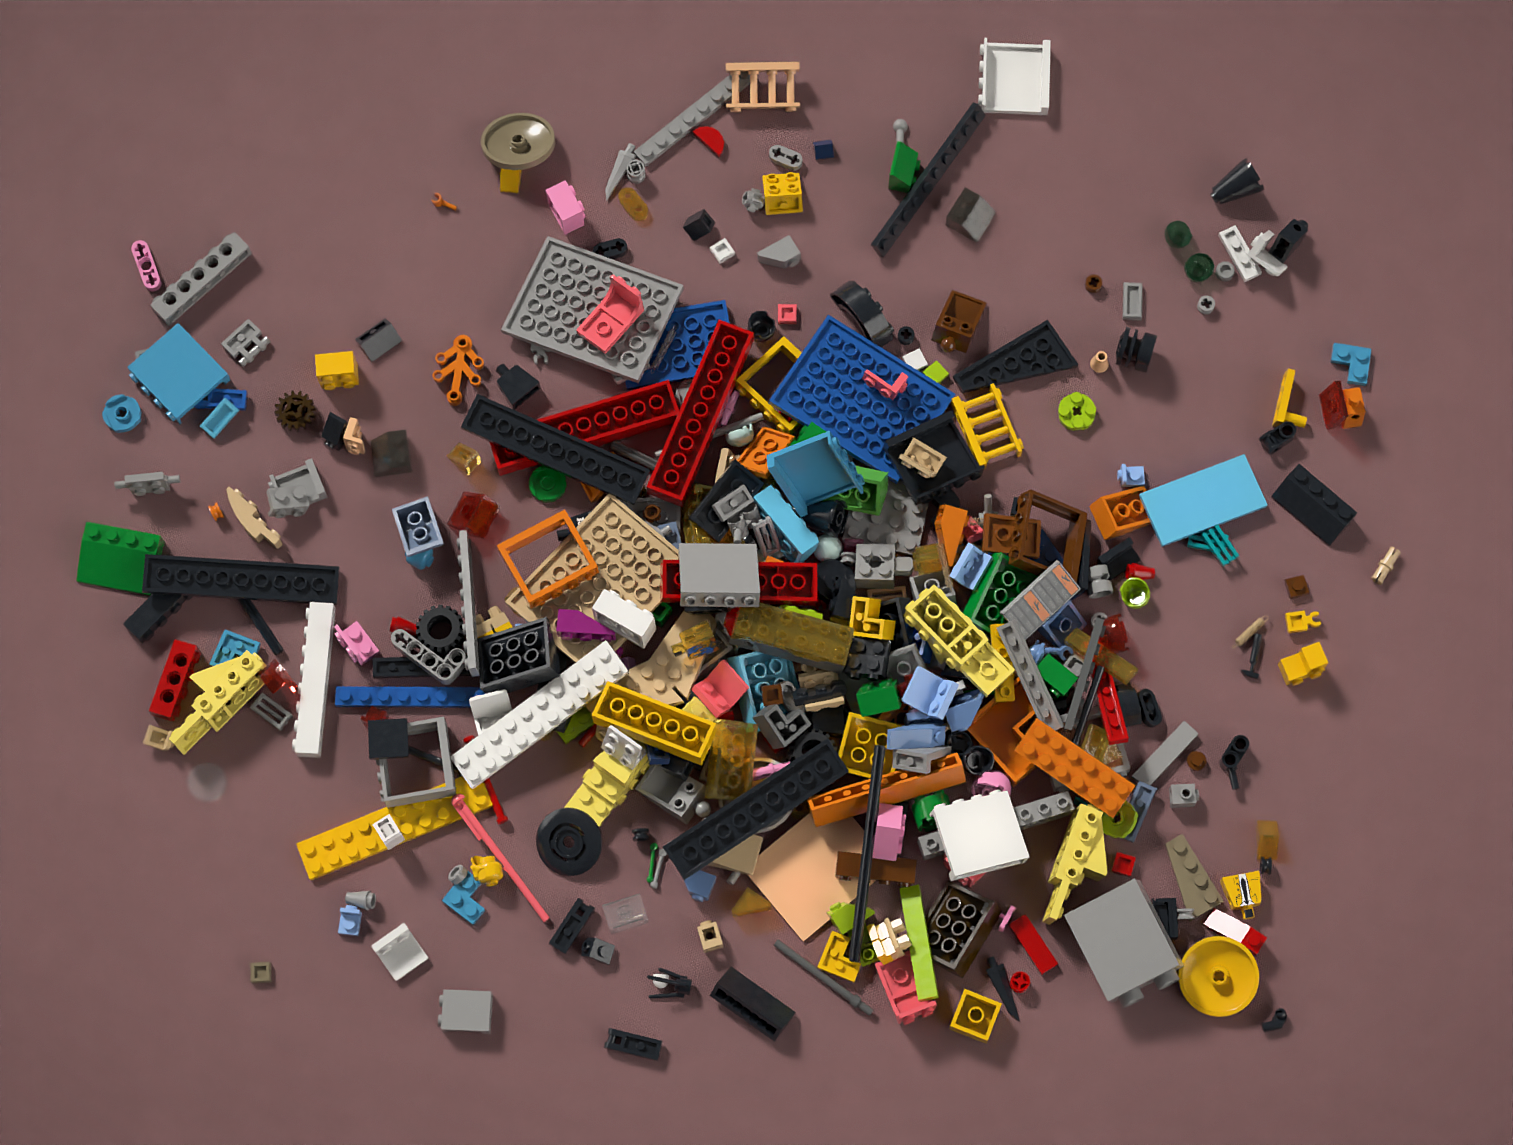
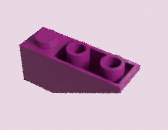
(578, 625)

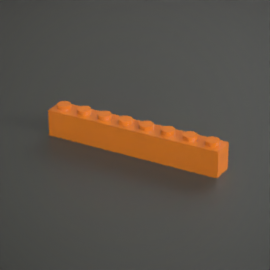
(895, 788)

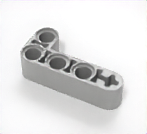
(426, 654)

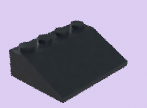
(518, 657)

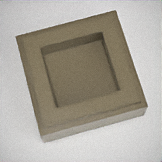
(260, 972)

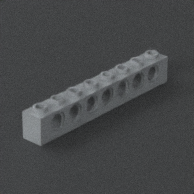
(1027, 816)

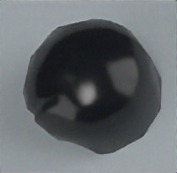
(761, 325)
(978, 760)

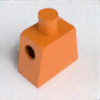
(1355, 406)

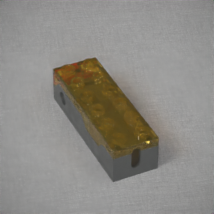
(790, 636)

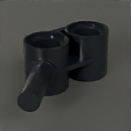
(1236, 754)

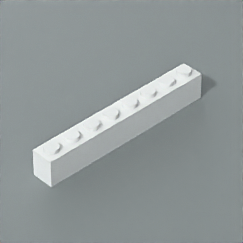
(314, 680)

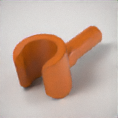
(440, 202)

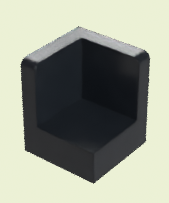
(699, 225)

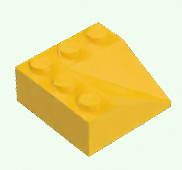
(859, 742)

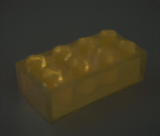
(731, 760)

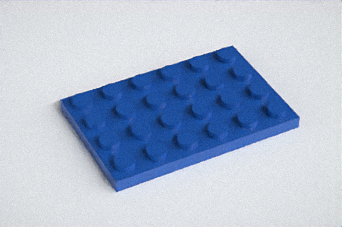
(693, 332)

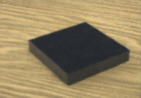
(388, 739)

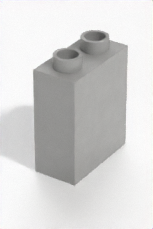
(1125, 943)

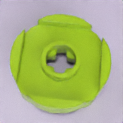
(1077, 422)
(1122, 827)

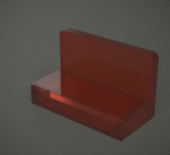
(276, 676)

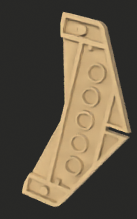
(664, 671)

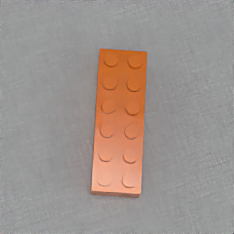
(1074, 767)

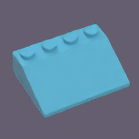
(757, 671)

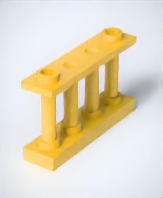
(967, 425)

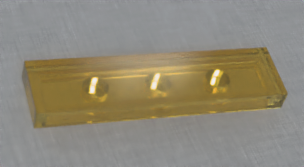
(1106, 658)

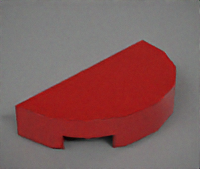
(711, 138)

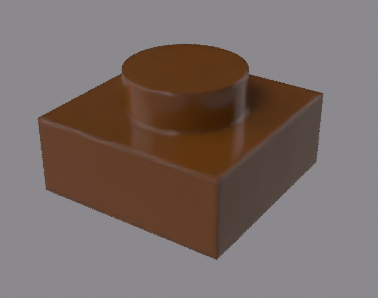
(1296, 586)
(772, 694)

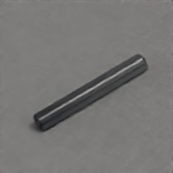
(262, 626)

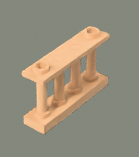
(771, 70)

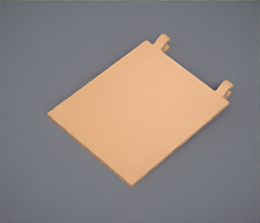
(800, 872)

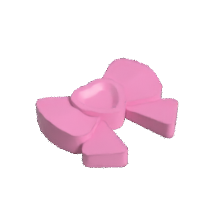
(1006, 918)

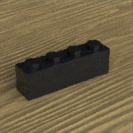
(153, 614)

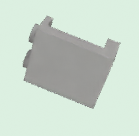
(304, 475)
(918, 758)
(466, 1011)

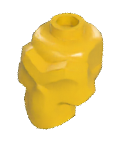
(486, 870)

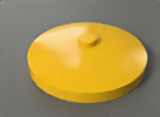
(1219, 976)

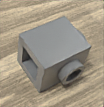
(1183, 795)

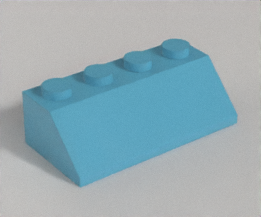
(793, 536)

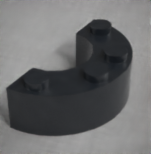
(865, 311)

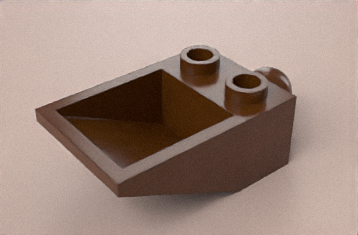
(958, 322)

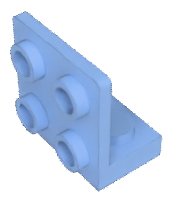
(929, 693)

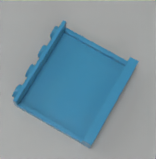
(177, 372)
(813, 471)

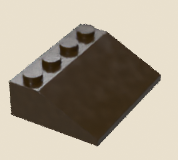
(959, 927)

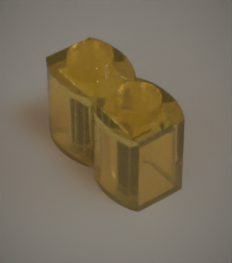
(926, 559)

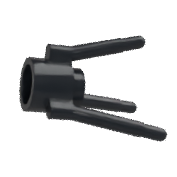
(681, 984)

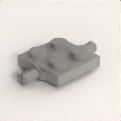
(146, 483)

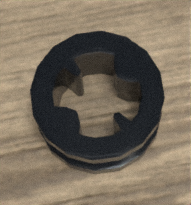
(910, 332)
(641, 834)
(1265, 865)

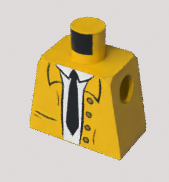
(1243, 892)

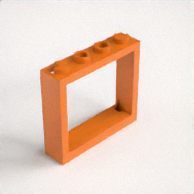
(534, 533)

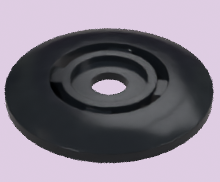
(585, 849)

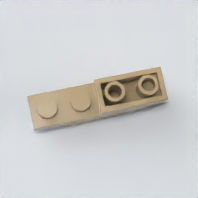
(249, 519)

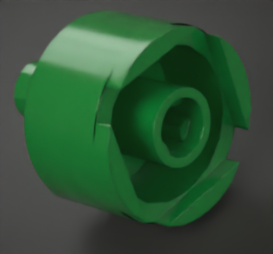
(923, 807)

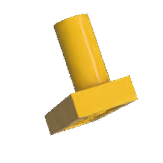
(1281, 414)

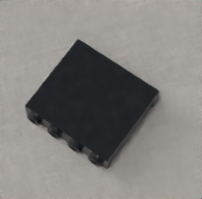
(945, 438)

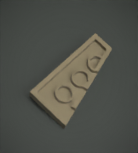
(1194, 883)

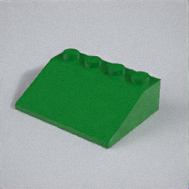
(115, 556)
(995, 591)

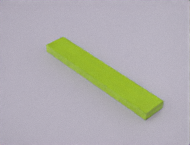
(920, 949)

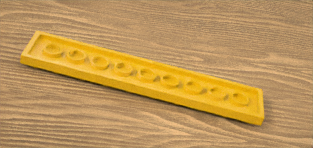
(360, 839)

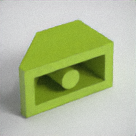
(843, 916)

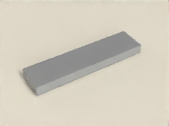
(1165, 754)

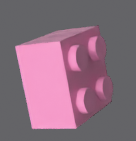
(565, 207)
(889, 832)

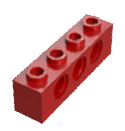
(179, 651)

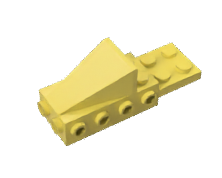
(957, 640)
(219, 686)
(606, 785)
(1079, 856)

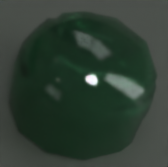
(1178, 234)
(1199, 267)

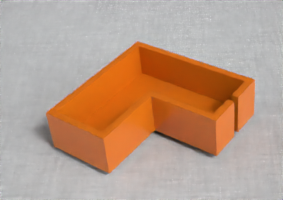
(999, 728)

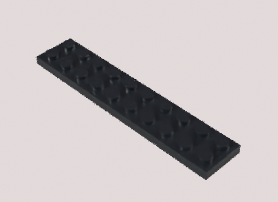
(555, 449)
(240, 579)
(755, 809)

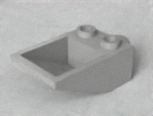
(674, 795)

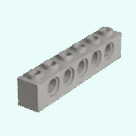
(199, 288)

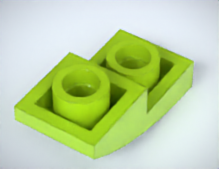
(868, 952)

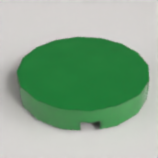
(547, 484)

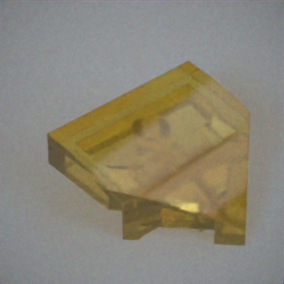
(1098, 746)

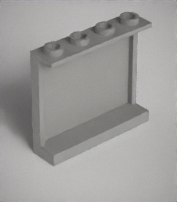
(719, 575)

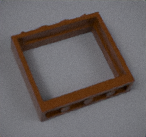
(1074, 537)

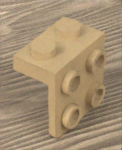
(923, 458)

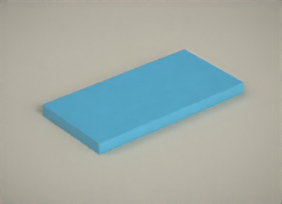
(1203, 500)

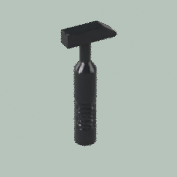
(1253, 658)

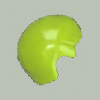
(1135, 593)

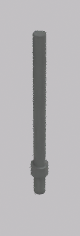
(854, 1000)

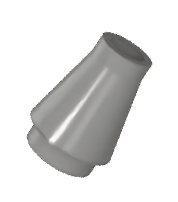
(362, 899)

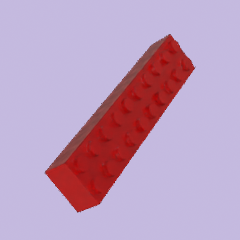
(700, 413)
(604, 421)

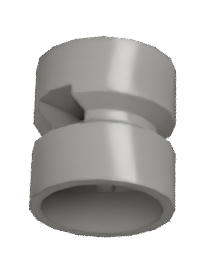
(1098, 581)

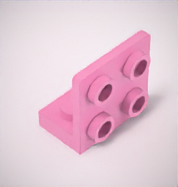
(358, 643)

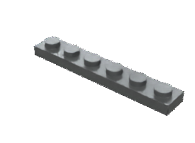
(1082, 683)

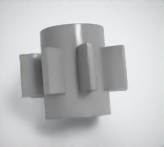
(753, 200)

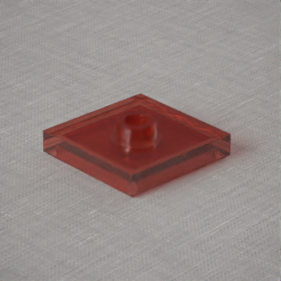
(1333, 405)

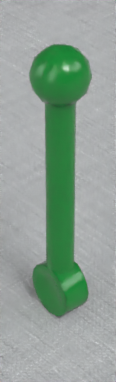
(653, 846)

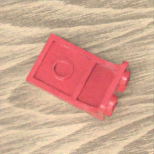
(613, 315)
(901, 990)

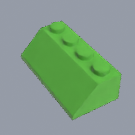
(873, 493)

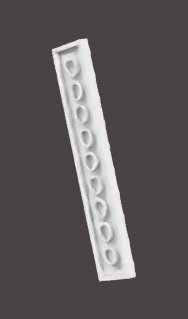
(539, 714)

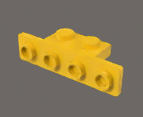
(1004, 691)

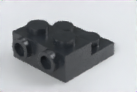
(868, 659)

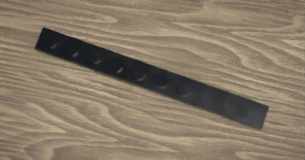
(928, 179)
(404, 668)

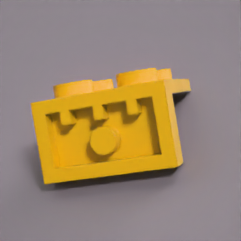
(782, 193)

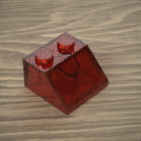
(474, 513)

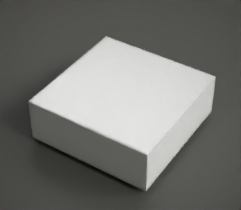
(722, 251)
(915, 359)

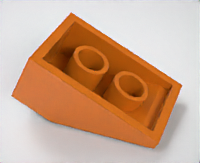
(1120, 513)

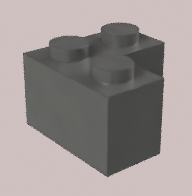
(780, 728)

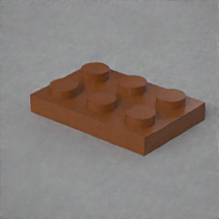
(998, 535)

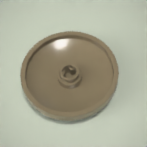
(518, 141)

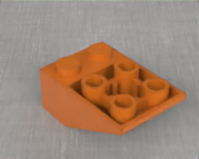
(949, 529)

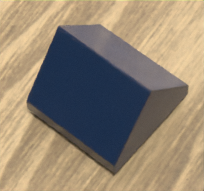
(823, 149)

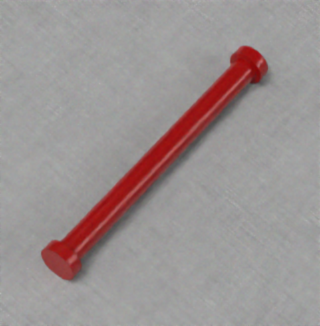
(493, 797)

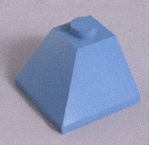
(1062, 624)
(963, 710)

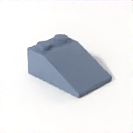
(417, 526)

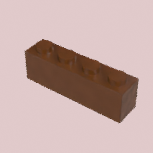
(885, 871)

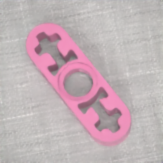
(144, 273)

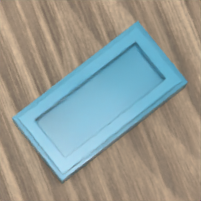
(219, 418)

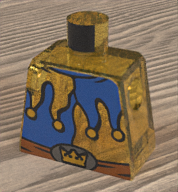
(696, 641)

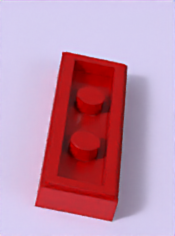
(1033, 944)

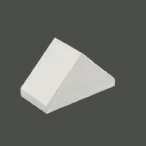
(388, 832)

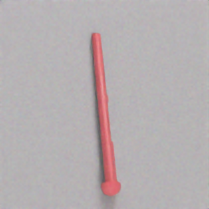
(480, 833)

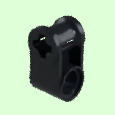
(1275, 439)

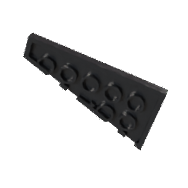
(1027, 356)

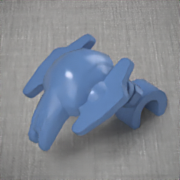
(1038, 651)

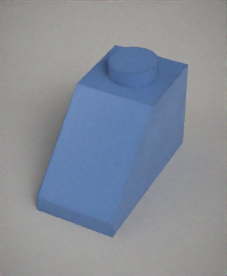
(700, 885)

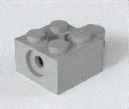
(881, 574)

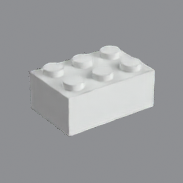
(624, 618)

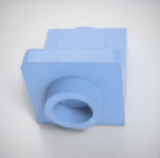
(1131, 476)
(350, 921)

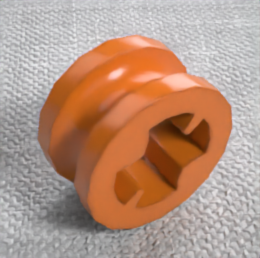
(215, 511)

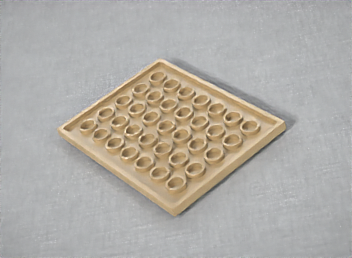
(627, 562)

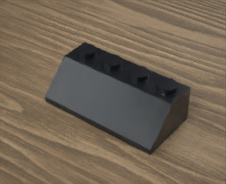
(1314, 504)

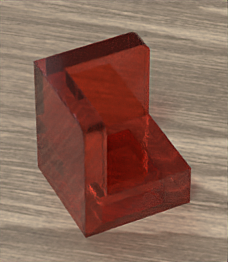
(374, 714)

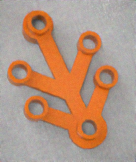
(458, 366)

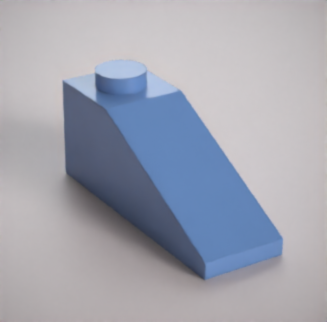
(917, 735)

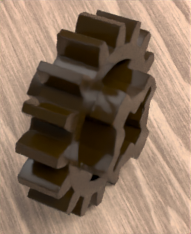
(303, 406)

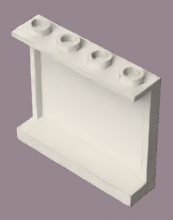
(1015, 78)
(980, 834)

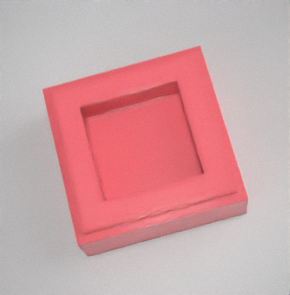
(787, 313)

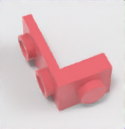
(885, 389)

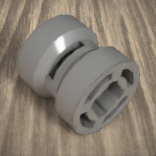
(637, 175)

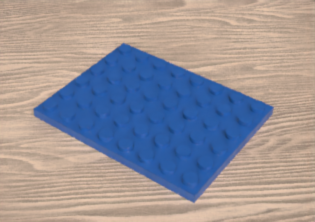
(829, 391)

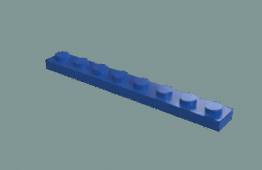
(406, 696)

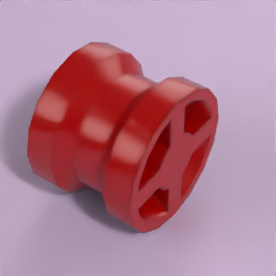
(1021, 979)

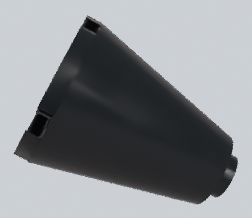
(1237, 183)
(827, 516)

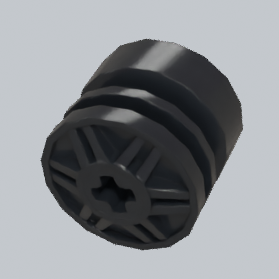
(1136, 349)

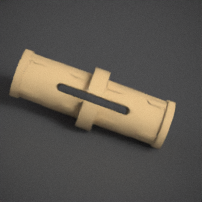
(1385, 565)

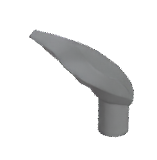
(663, 532)

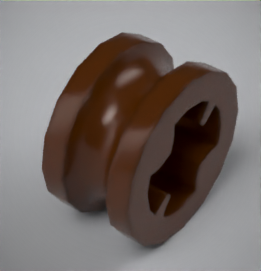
(1091, 289)

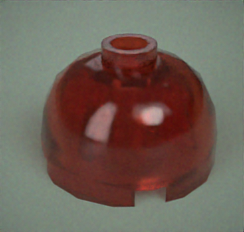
(1115, 634)

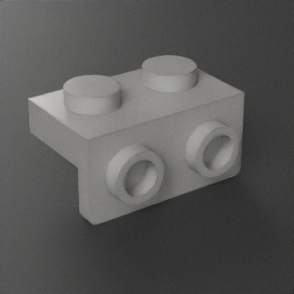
(287, 501)

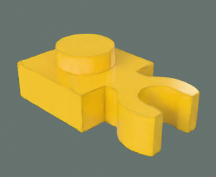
(1299, 621)

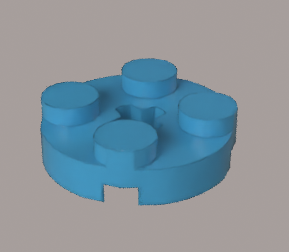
(131, 418)

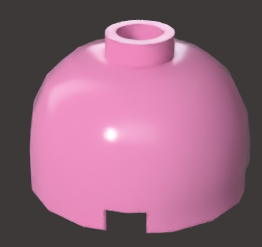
(990, 782)

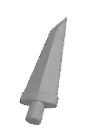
(619, 169)

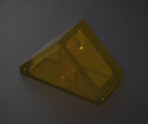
(464, 457)
(1267, 839)
(750, 903)

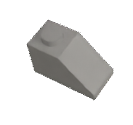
(780, 254)

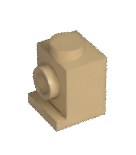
(709, 927)

